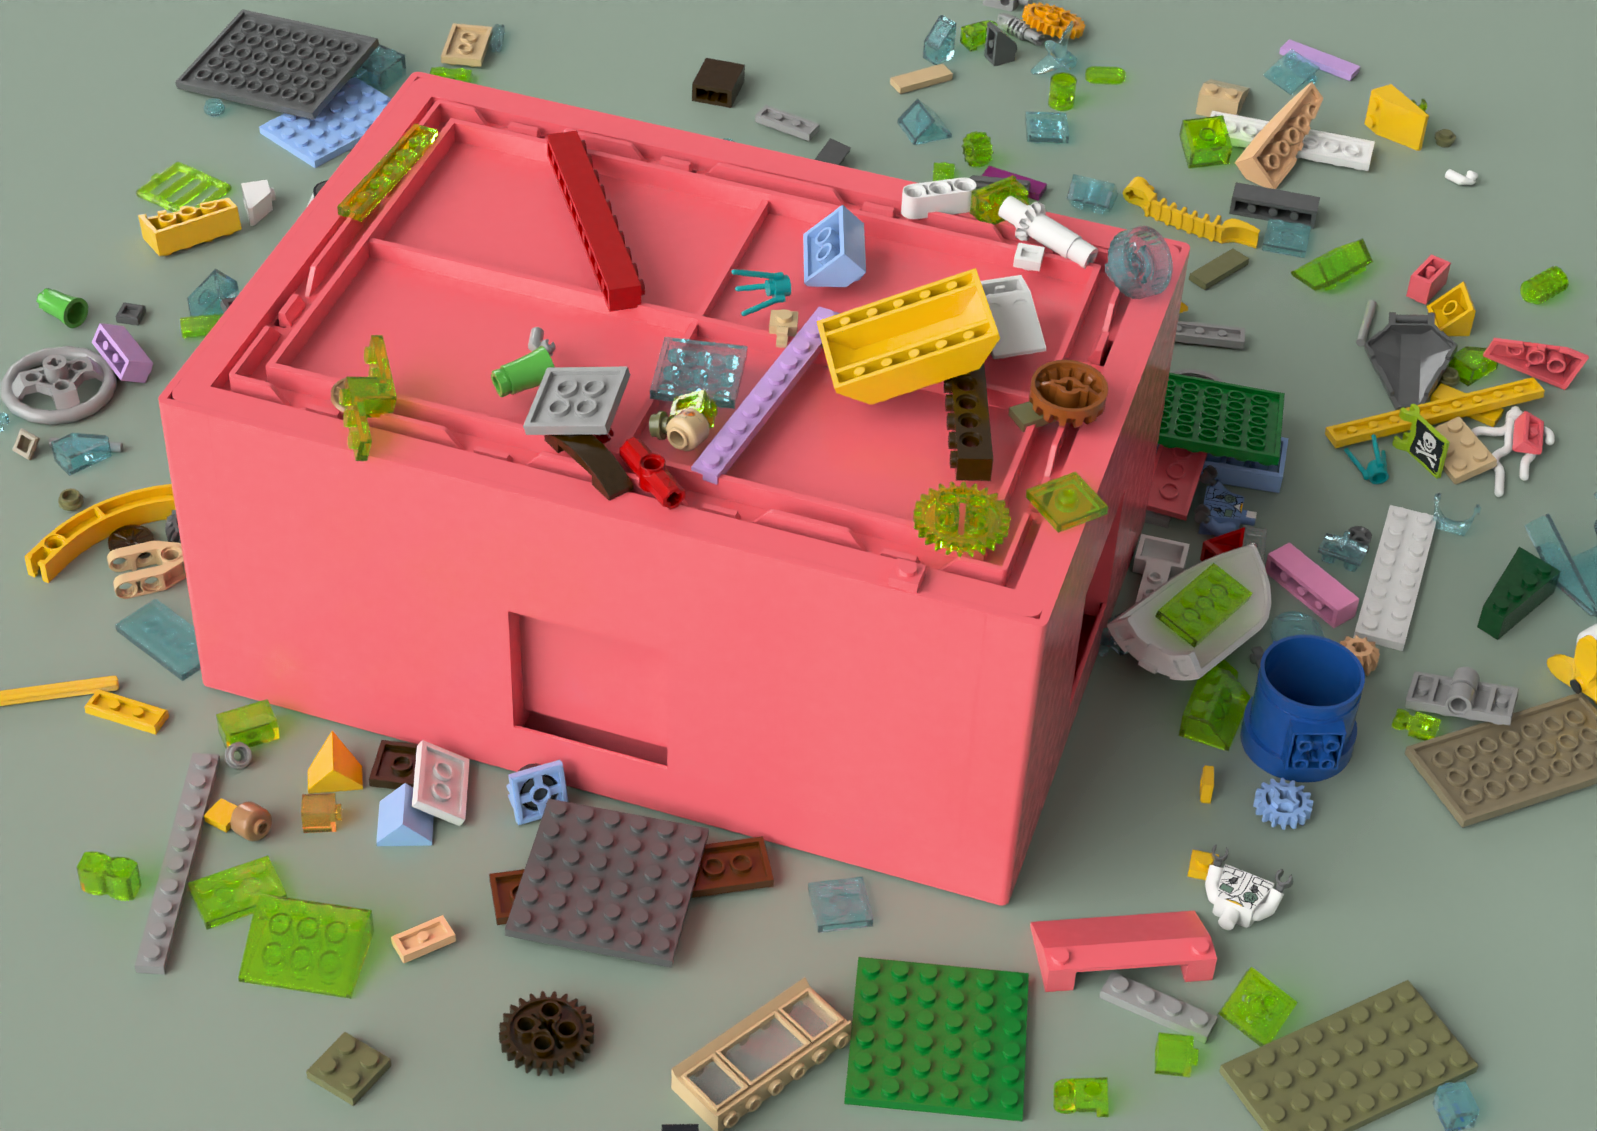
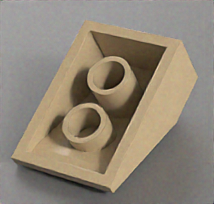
(1221, 98)

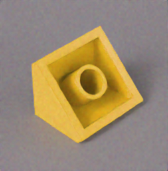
(1454, 311)

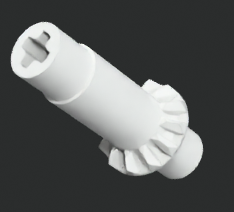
(1033, 223)

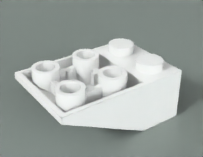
(1014, 317)

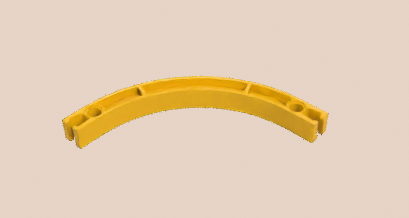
(96, 524)

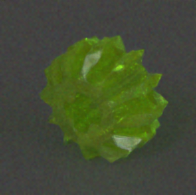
(977, 149)

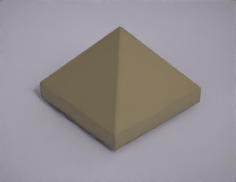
(26, 444)

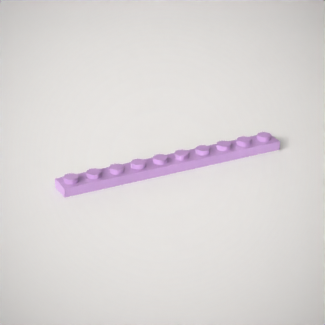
(762, 400)

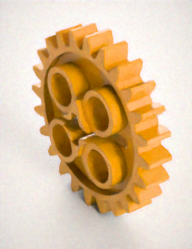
(1052, 20)

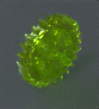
(984, 519)

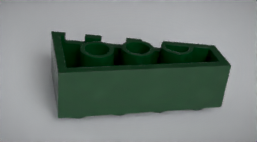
(1517, 593)

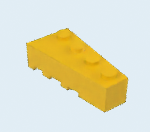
(189, 226)

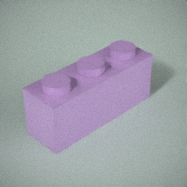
(122, 353)

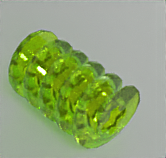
(1544, 285)

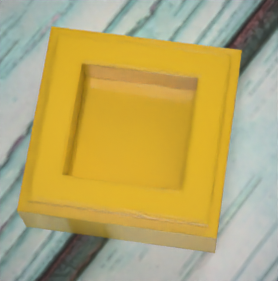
(1206, 784)
(220, 815)

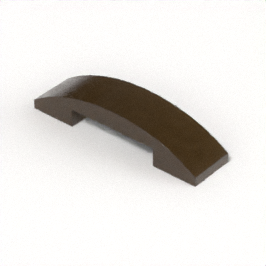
(597, 460)

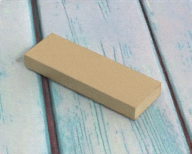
(921, 78)

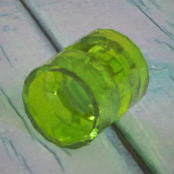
(1062, 91)

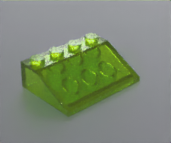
(306, 946)

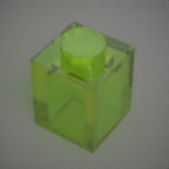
(1175, 1054)

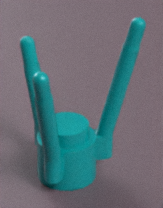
(777, 286)
(1377, 468)

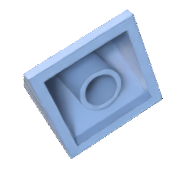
(401, 823)

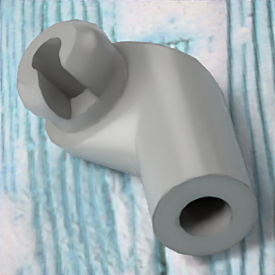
(536, 340)

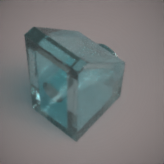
(80, 451)

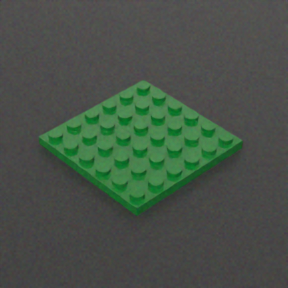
(1222, 419)
(938, 1039)

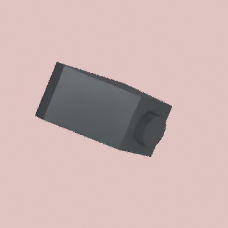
(998, 46)

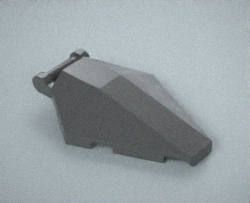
(1410, 357)

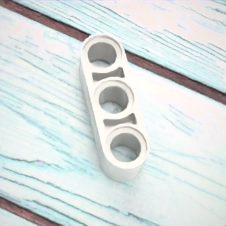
(943, 196)

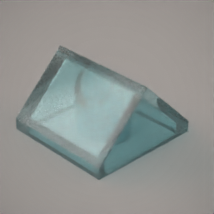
(922, 124)

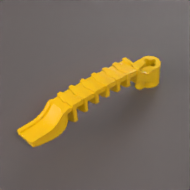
(1233, 230)

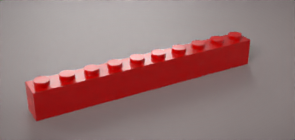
(595, 221)

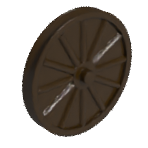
(129, 536)

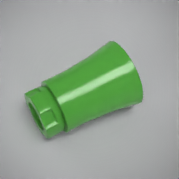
(66, 308)
(522, 373)

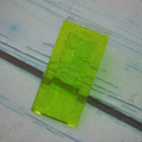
(1472, 364)

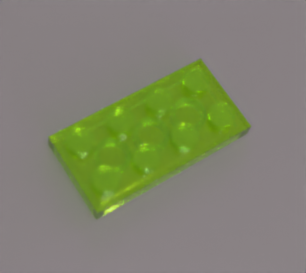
(1203, 605)

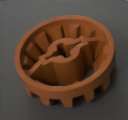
(1068, 392)

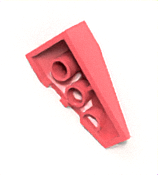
(1545, 362)

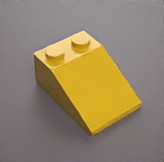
(1396, 117)

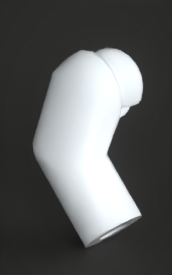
(1459, 179)

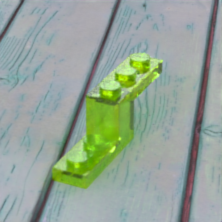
(367, 397)

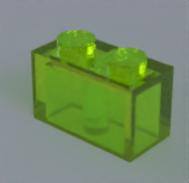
(248, 724)

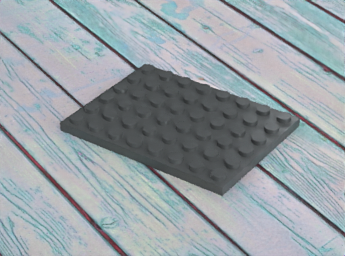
(277, 64)

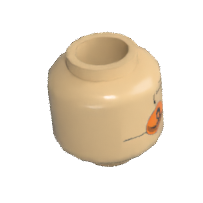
(687, 429)

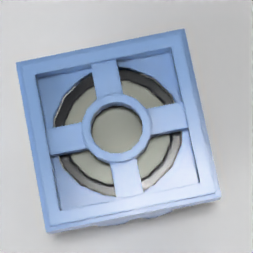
(533, 787)

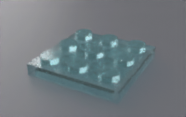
(699, 365)

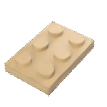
(466, 45)
(1466, 453)

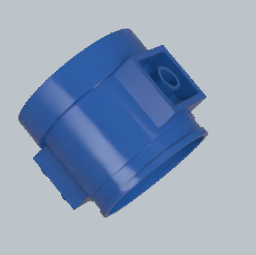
(1304, 709)

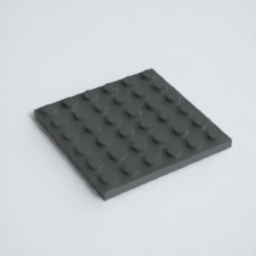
(608, 883)

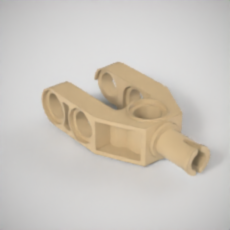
(163, 553)

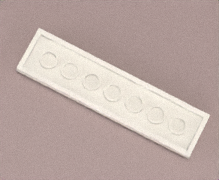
(1317, 146)
(1395, 578)

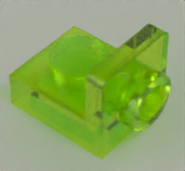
(696, 400)

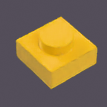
(1200, 864)

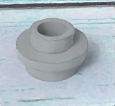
(245, 752)

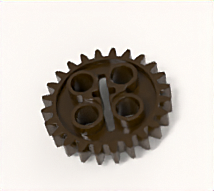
(539, 1030)

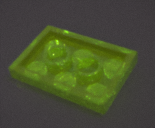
(234, 891)

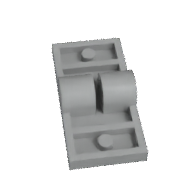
(1462, 696)

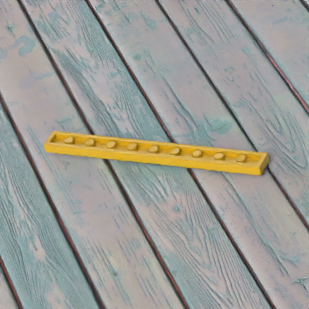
(1436, 412)

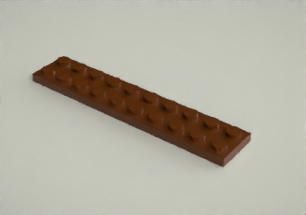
(723, 869)

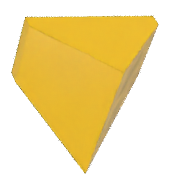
(334, 768)

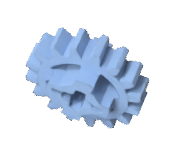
(1283, 803)

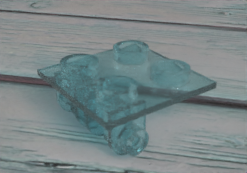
(1292, 72)

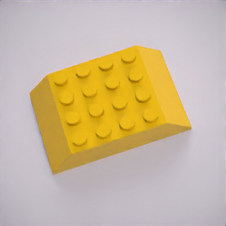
(910, 339)

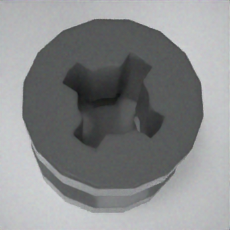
(1360, 535)

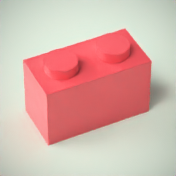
(1428, 279)

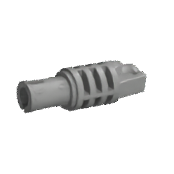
(1019, 29)

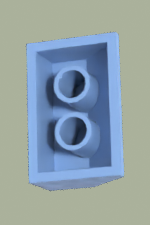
(835, 250)

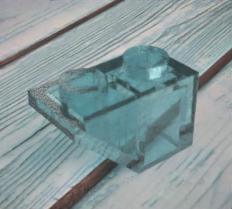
(940, 41)

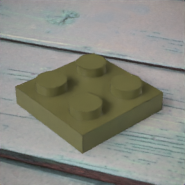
(348, 1068)

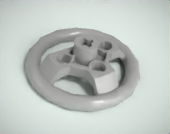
(51, 378)

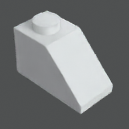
(257, 200)

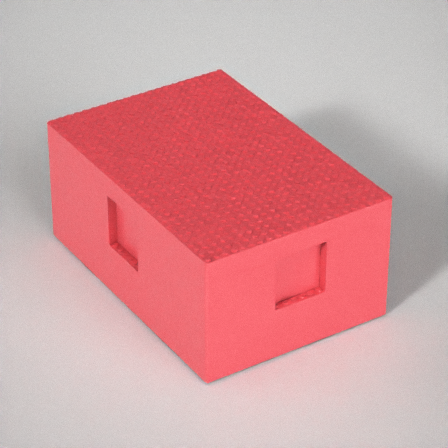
(690, 654)

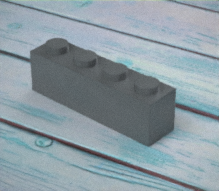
(1274, 204)

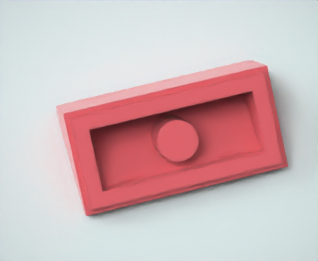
(1528, 434)

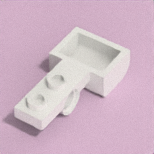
(1158, 562)

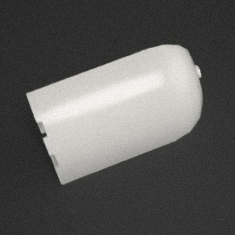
(1166, 652)

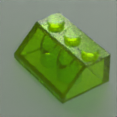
(1334, 266)
(1214, 709)

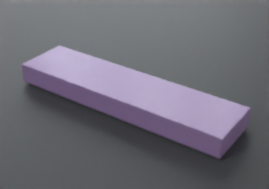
(1323, 60)

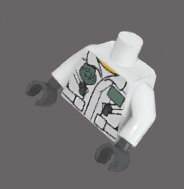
(1240, 895)

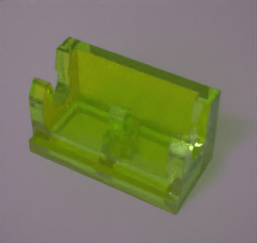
(988, 199)

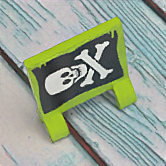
(1423, 441)

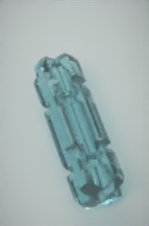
(497, 38)

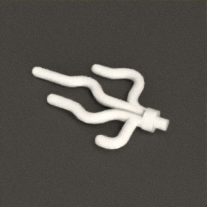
(1508, 430)

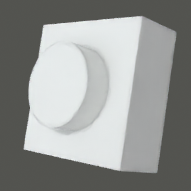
(1028, 257)

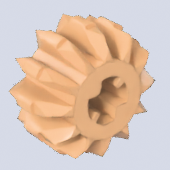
(1364, 651)

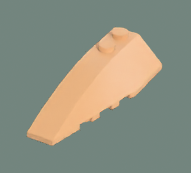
(1277, 144)

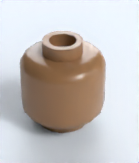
(251, 821)

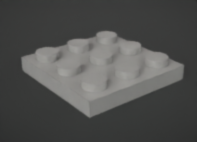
(577, 401)

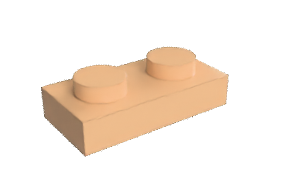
(423, 939)

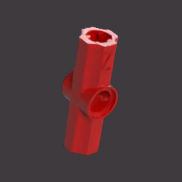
(652, 473)

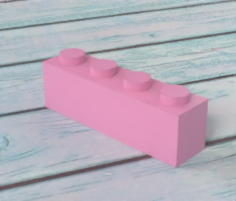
(1311, 585)

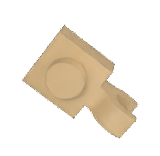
(783, 324)

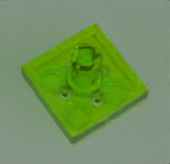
(1263, 1000)

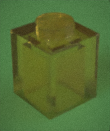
(320, 812)

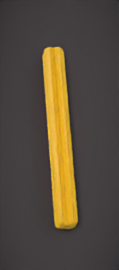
(58, 690)

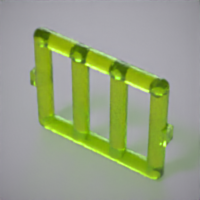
(190, 174)

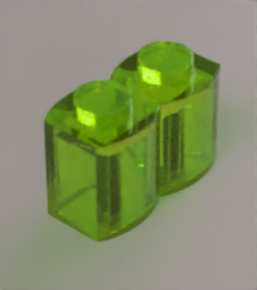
(107, 875)

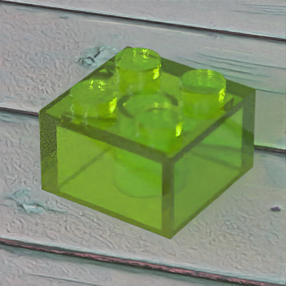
(1205, 141)

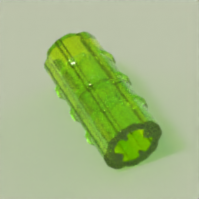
(198, 325)

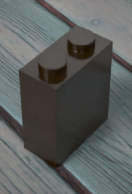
(718, 82)

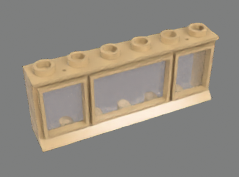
(760, 1056)

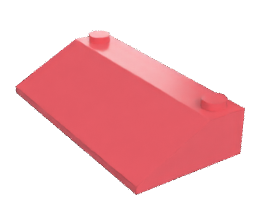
(1122, 944)

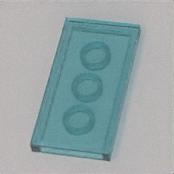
(163, 638)

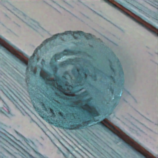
(1127, 265)

